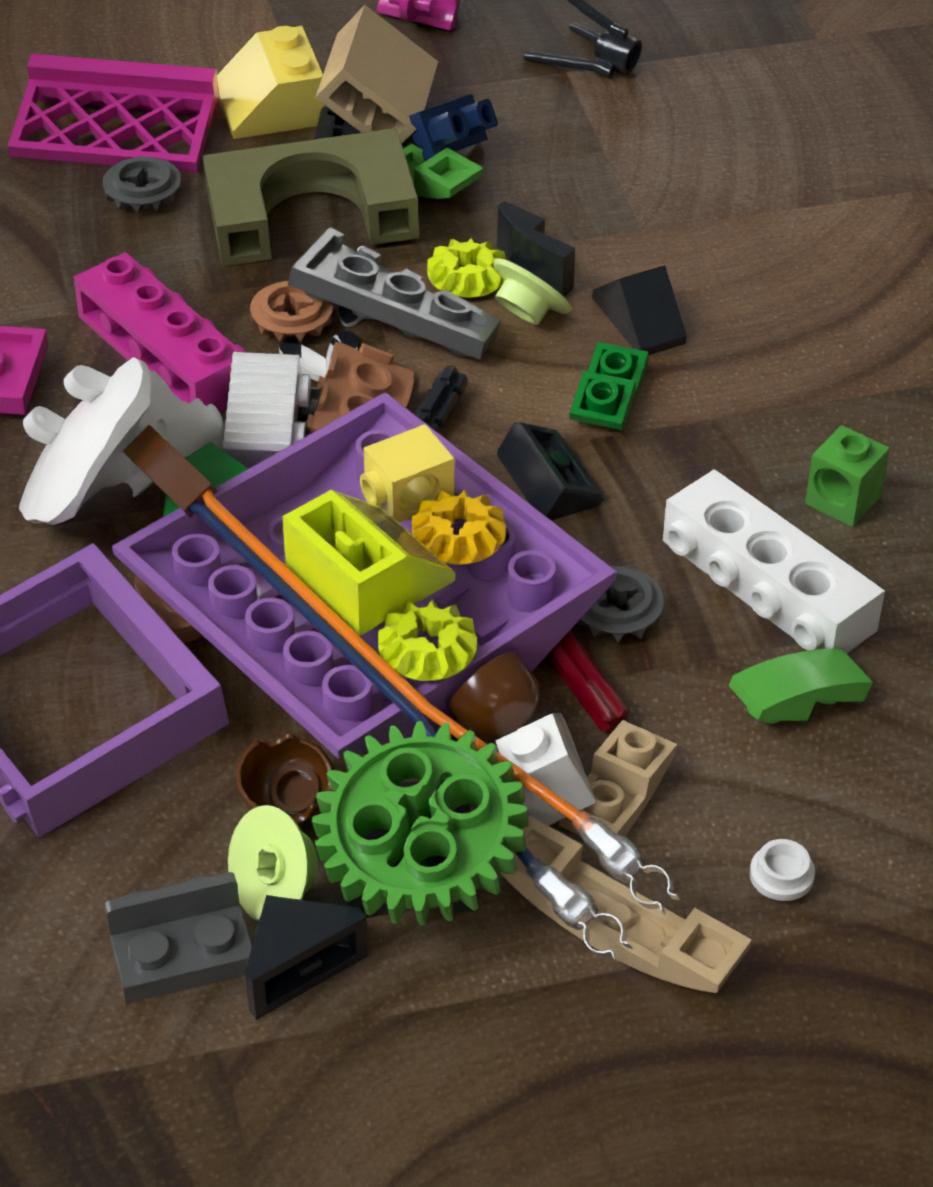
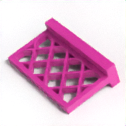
(117, 88)

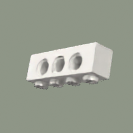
(772, 565)

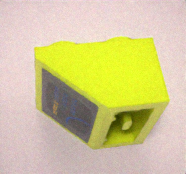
(359, 559)

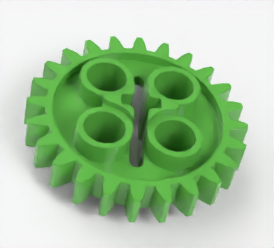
(471, 842)

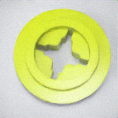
(468, 280)
(417, 657)

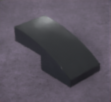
(526, 245)

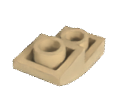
(625, 776)

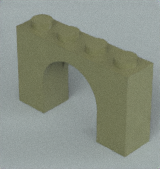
(359, 166)

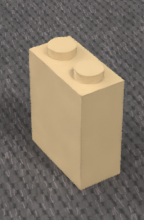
(376, 76)

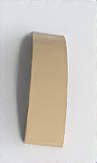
(682, 951)

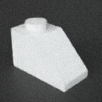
(549, 756)

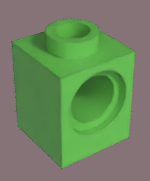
(847, 475)

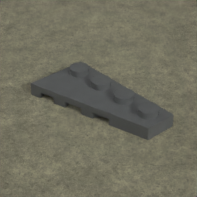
(397, 298)

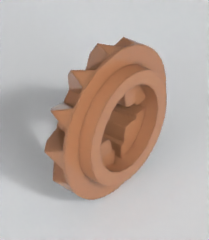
(270, 312)

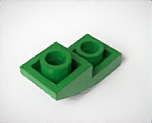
(609, 386)

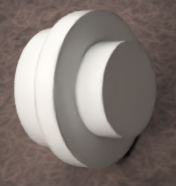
(782, 870)

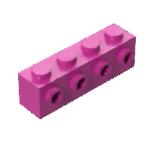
(158, 327)

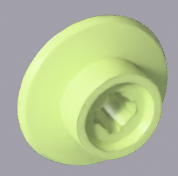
(527, 294)
(270, 858)

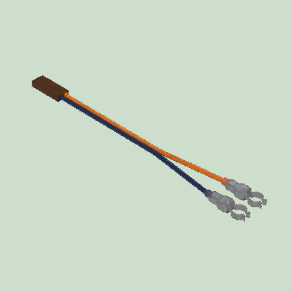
(569, 900)

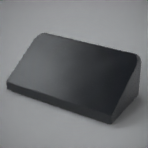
(547, 471)

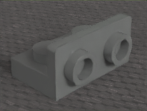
(178, 936)

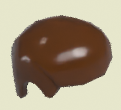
(497, 698)
(285, 776)

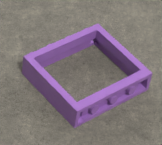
(196, 713)

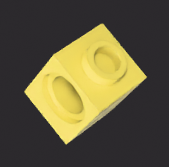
(406, 471)

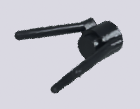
(613, 47)

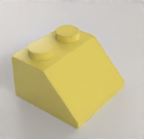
(271, 84)

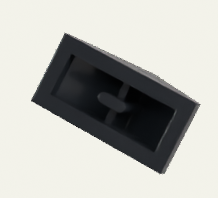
(643, 310)
(299, 948)

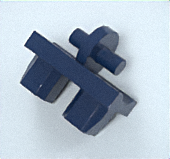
(453, 125)

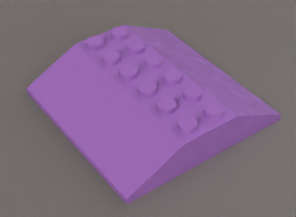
(517, 597)

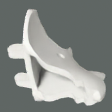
(88, 445)

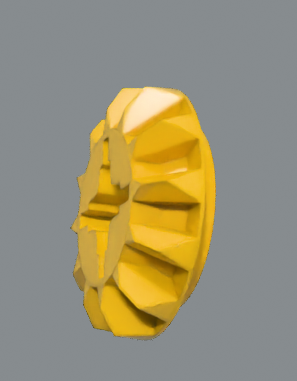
(477, 540)

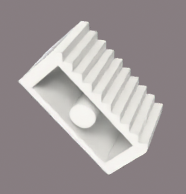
(264, 405)

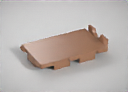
(355, 379)

